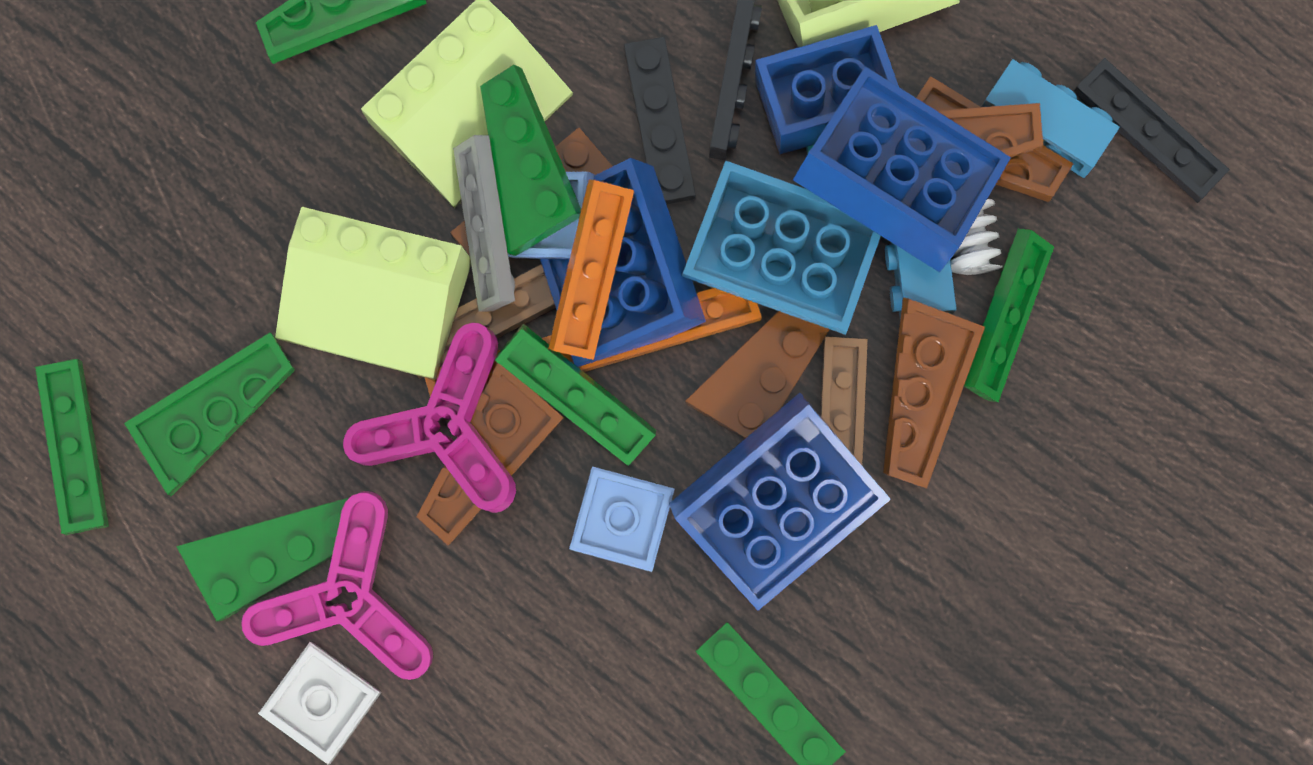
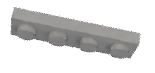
(484, 224)

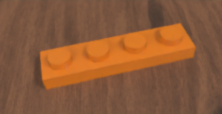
(591, 269)

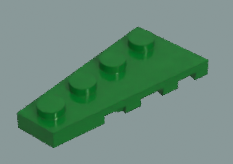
(311, 23)
(528, 171)
(202, 415)
(262, 557)

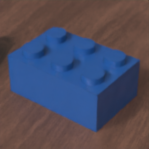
(810, 82)

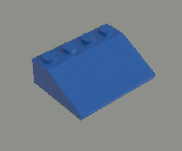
(902, 169)
(647, 291)
(778, 502)

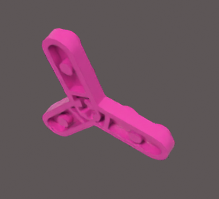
(452, 398)
(369, 620)

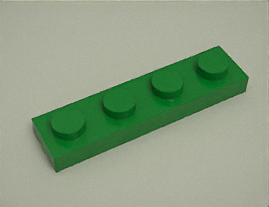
(1008, 314)
(575, 395)
(71, 446)
(768, 699)

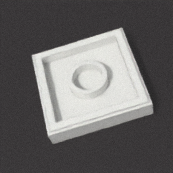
(319, 703)

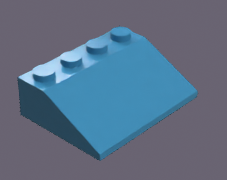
(782, 248)

